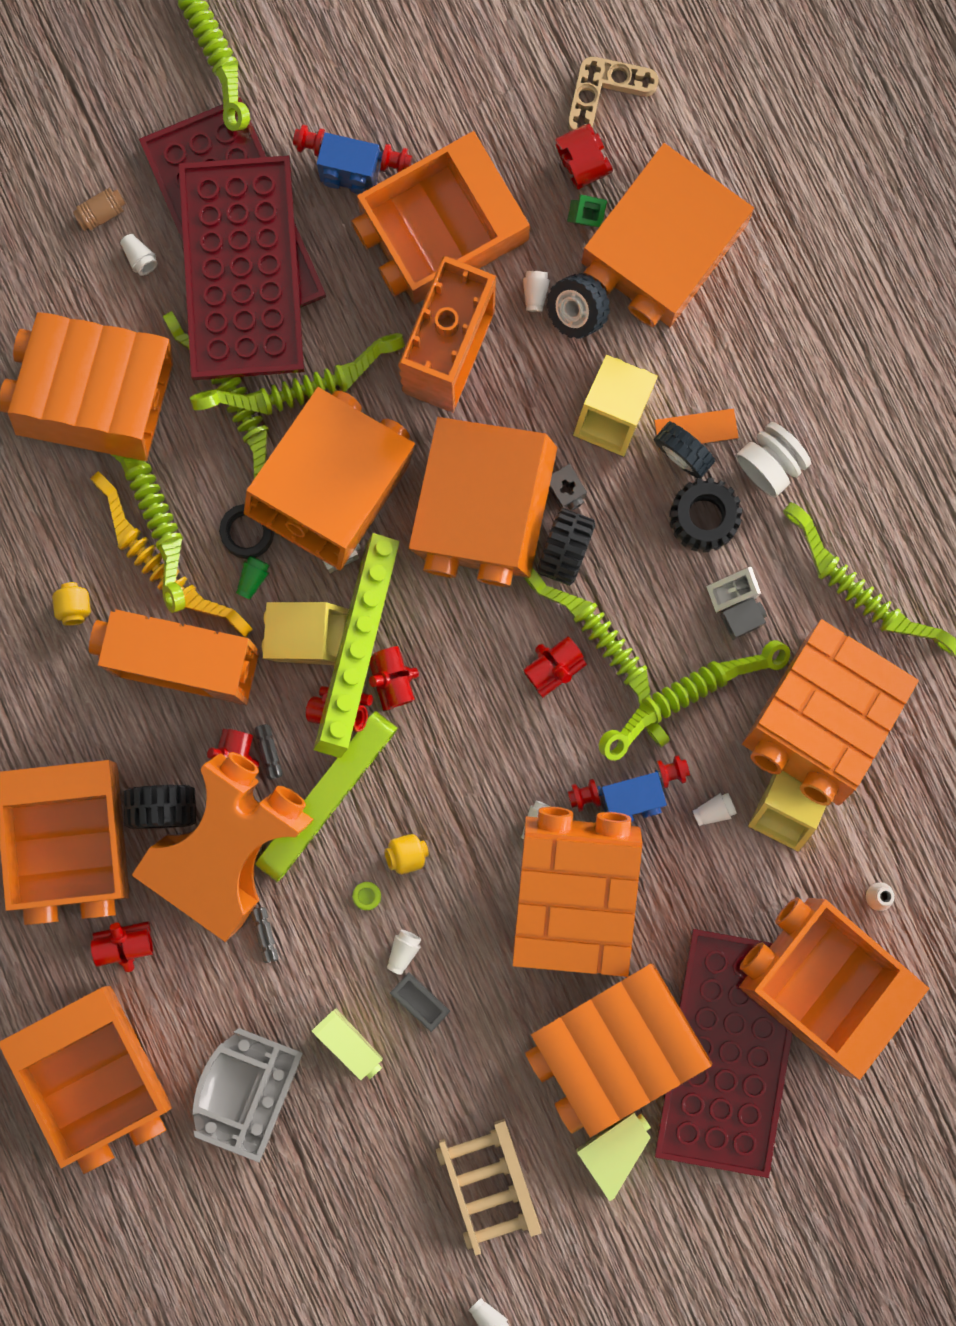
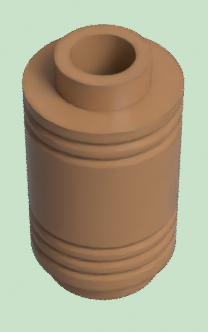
(99, 209)

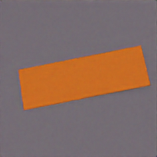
(705, 426)

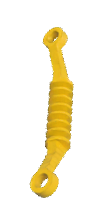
(127, 537)

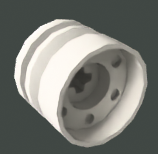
(778, 454)

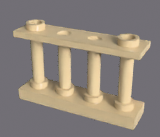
(508, 1165)

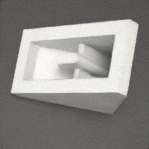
(734, 590)

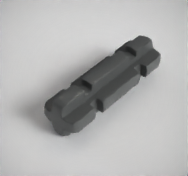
(268, 751)
(264, 935)

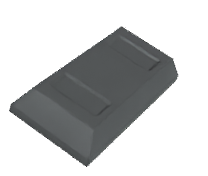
(420, 1002)

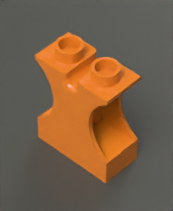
(213, 867)

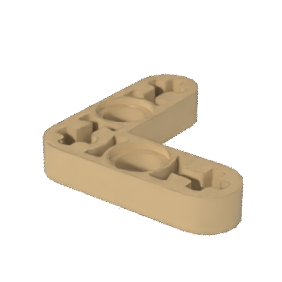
(604, 80)

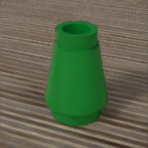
(251, 577)

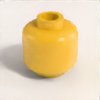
(71, 604)
(406, 854)

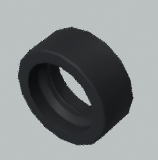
(241, 552)

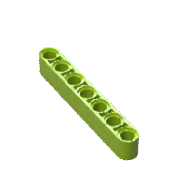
(329, 794)

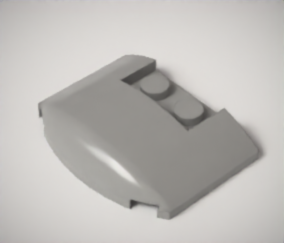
(243, 1093)

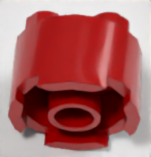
(583, 156)

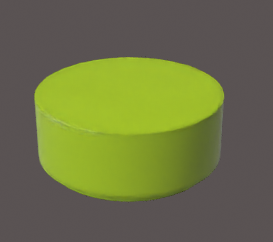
(366, 896)

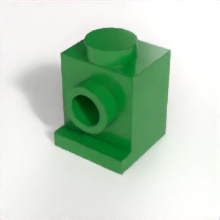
(587, 211)

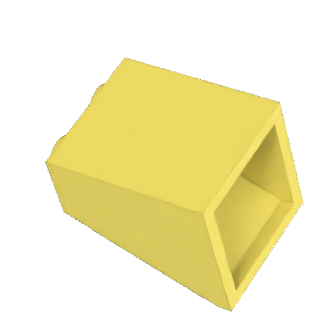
(614, 405)
(303, 632)
(786, 812)

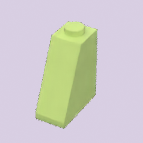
(348, 1045)
(615, 1152)

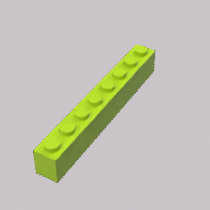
(356, 646)

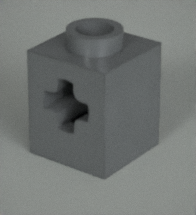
(567, 477)
(744, 618)

